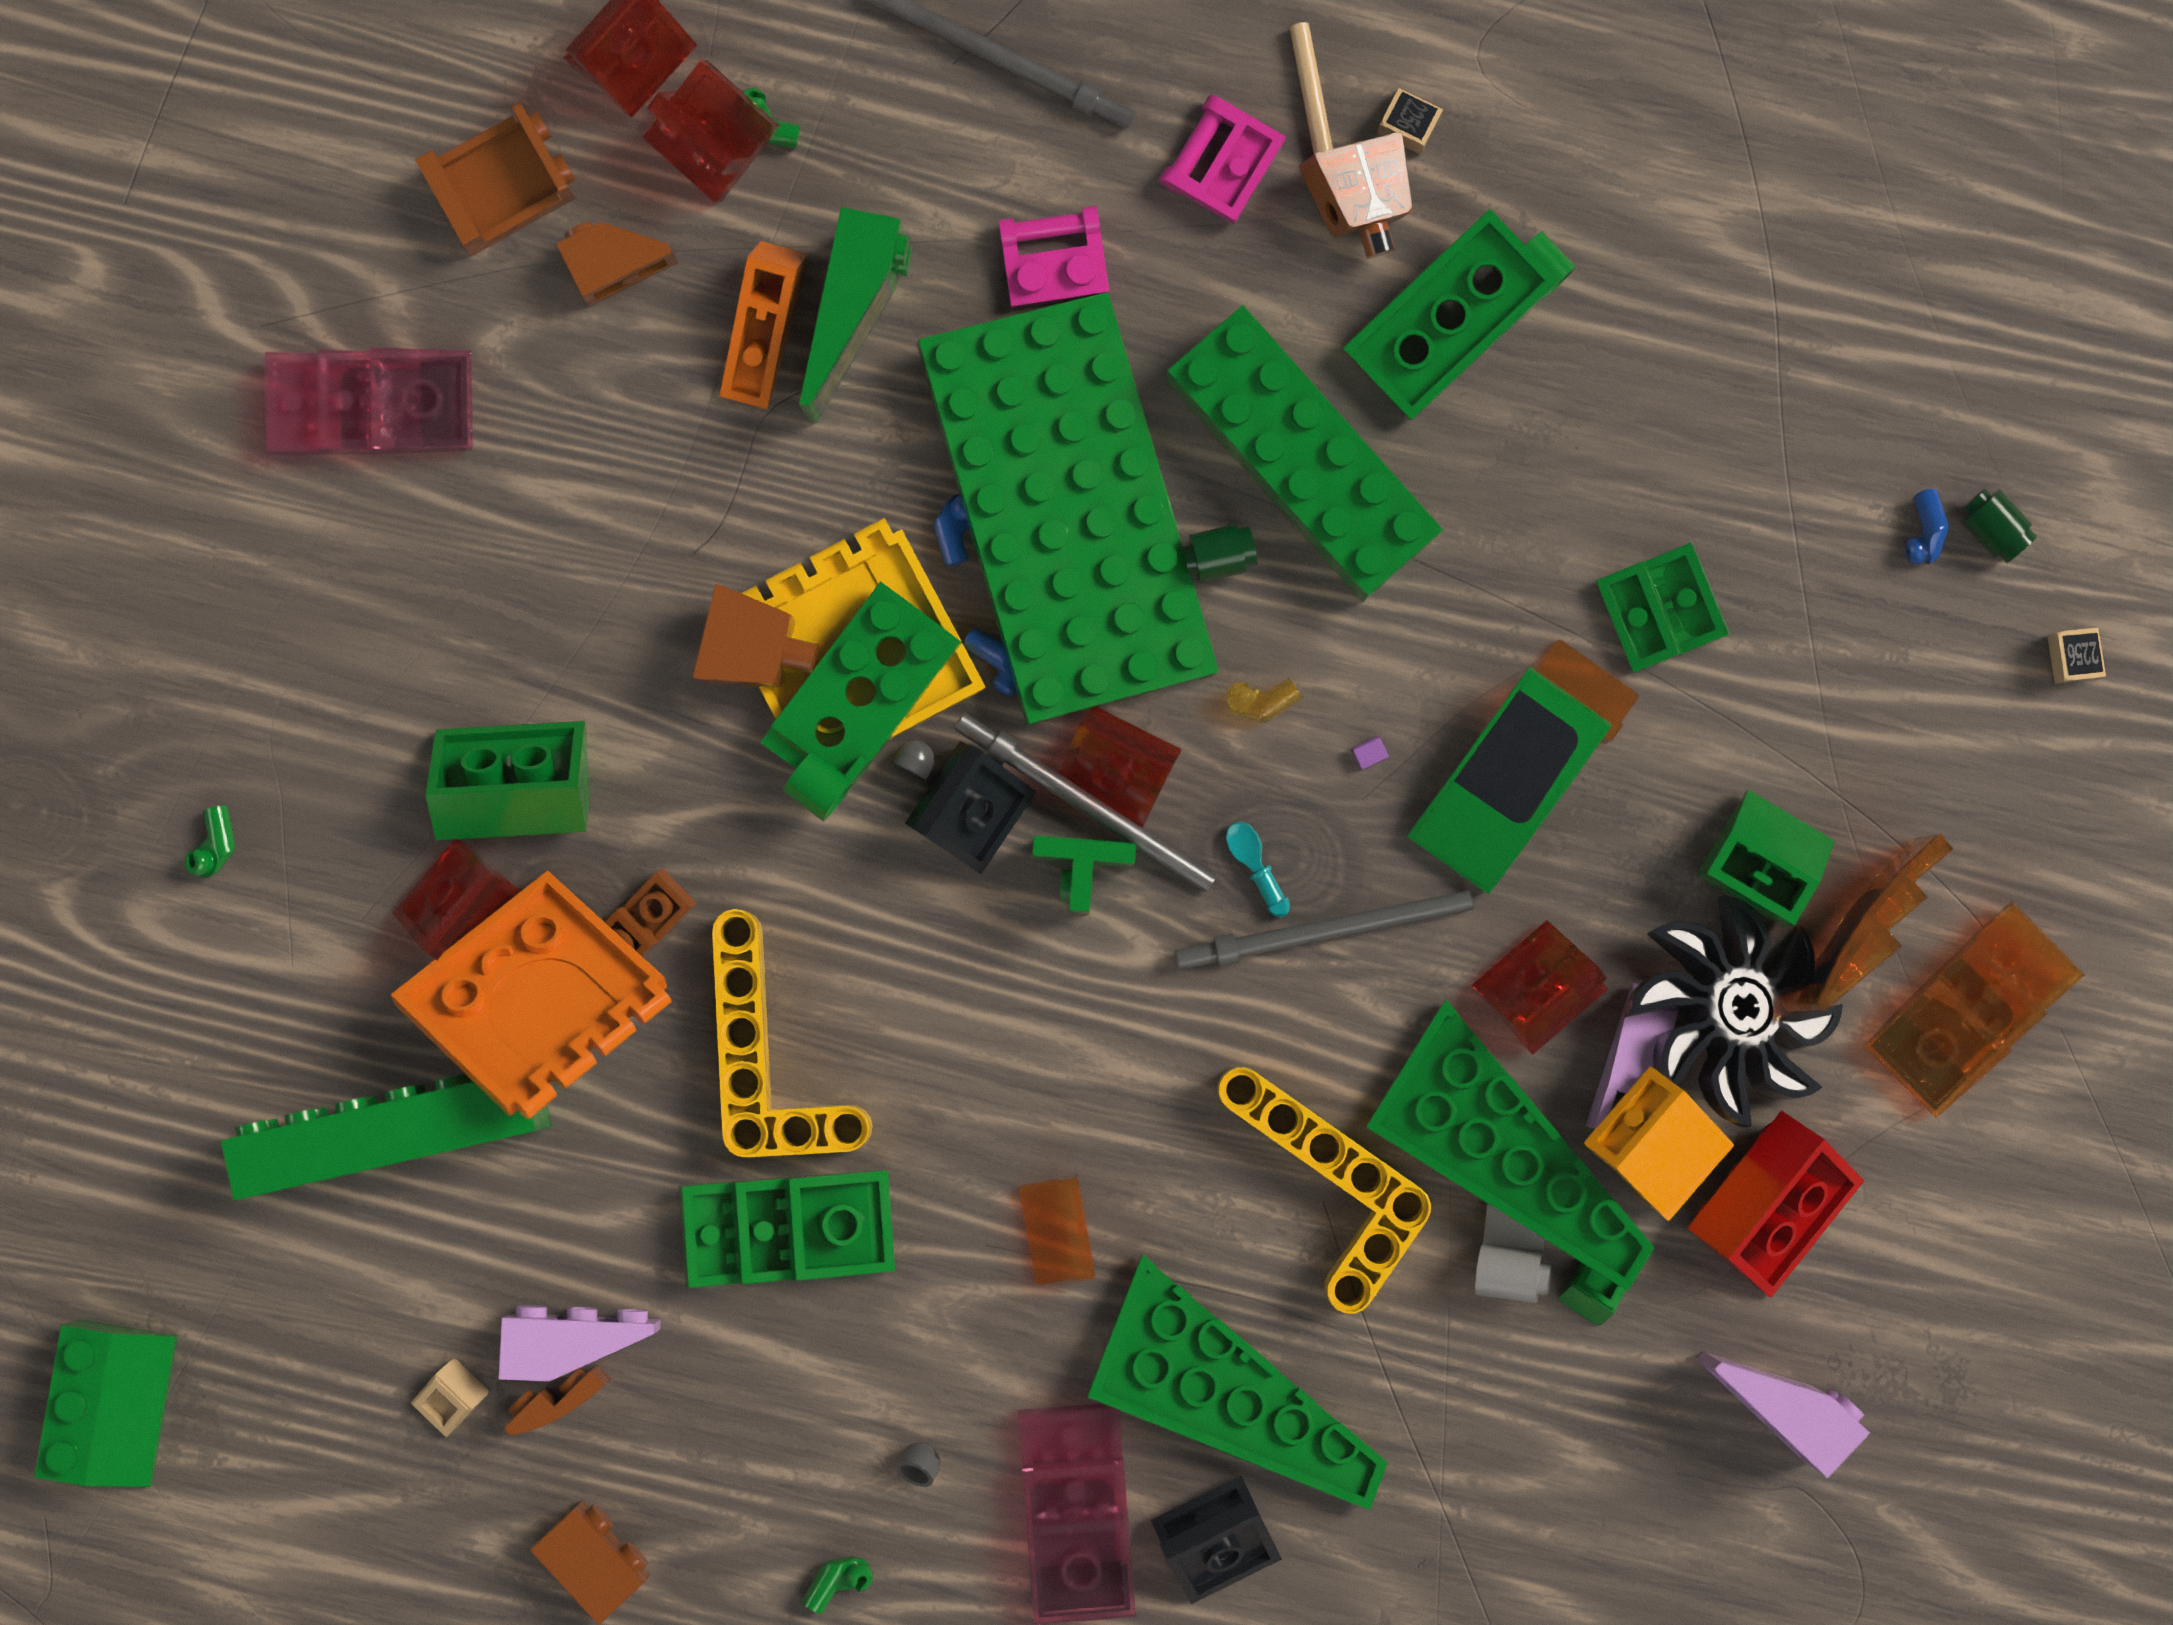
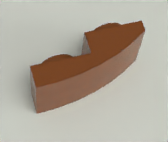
(651, 912)
(538, 1410)

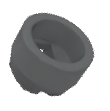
(914, 759)
(919, 1464)

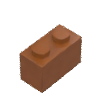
(592, 1561)

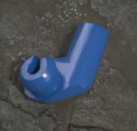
(949, 529)
(1934, 529)
(992, 652)

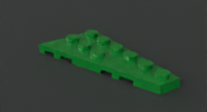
(1486, 1135)
(1205, 1382)

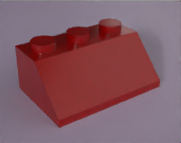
(1776, 1203)

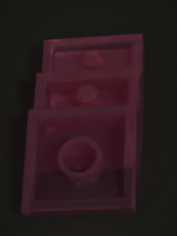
(368, 401)
(1076, 1514)

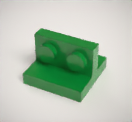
(1084, 854)

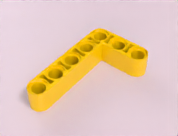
(756, 1059)
(1339, 1171)

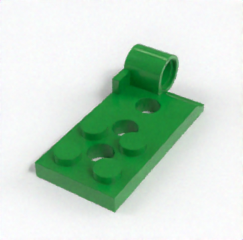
(1528, 277)
(829, 773)

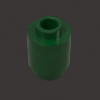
(1998, 524)
(1220, 552)

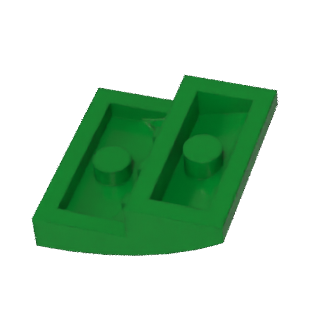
(1663, 607)

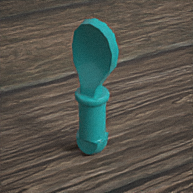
(1247, 848)

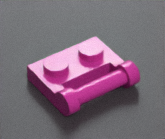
(1235, 169)
(1054, 274)

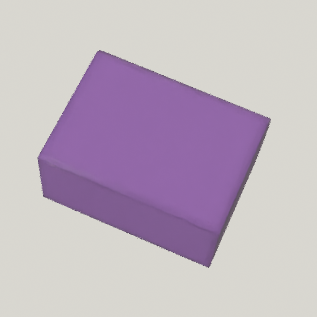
(1369, 752)

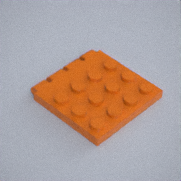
(533, 996)

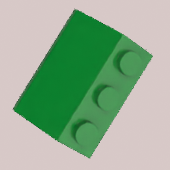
(509, 781)
(105, 1405)

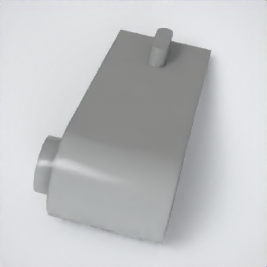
(1511, 1261)

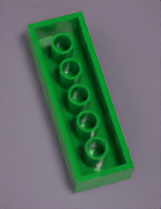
(1303, 453)
(367, 1135)

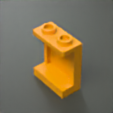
(1659, 1142)

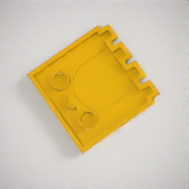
(832, 598)

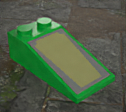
(859, 283)

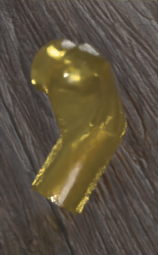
(1261, 705)

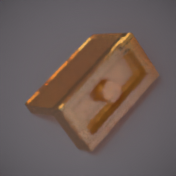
(1588, 685)
(1057, 1230)

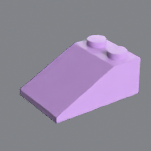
(1809, 1422)

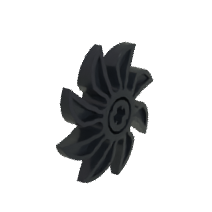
(1735, 979)

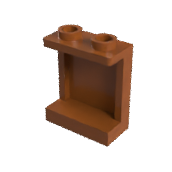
(498, 180)

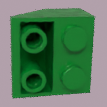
(1767, 860)

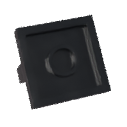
(971, 806)
(1215, 1540)

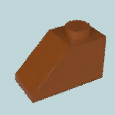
(611, 259)

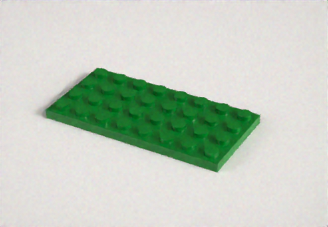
(1067, 508)

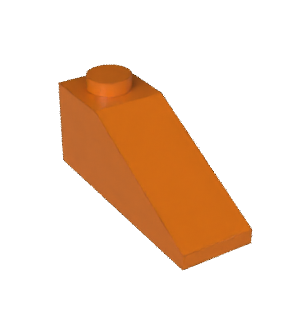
(762, 323)

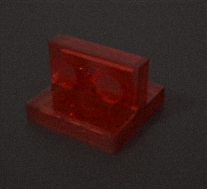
(630, 51)
(709, 130)
(1119, 764)
(453, 899)
(1541, 986)

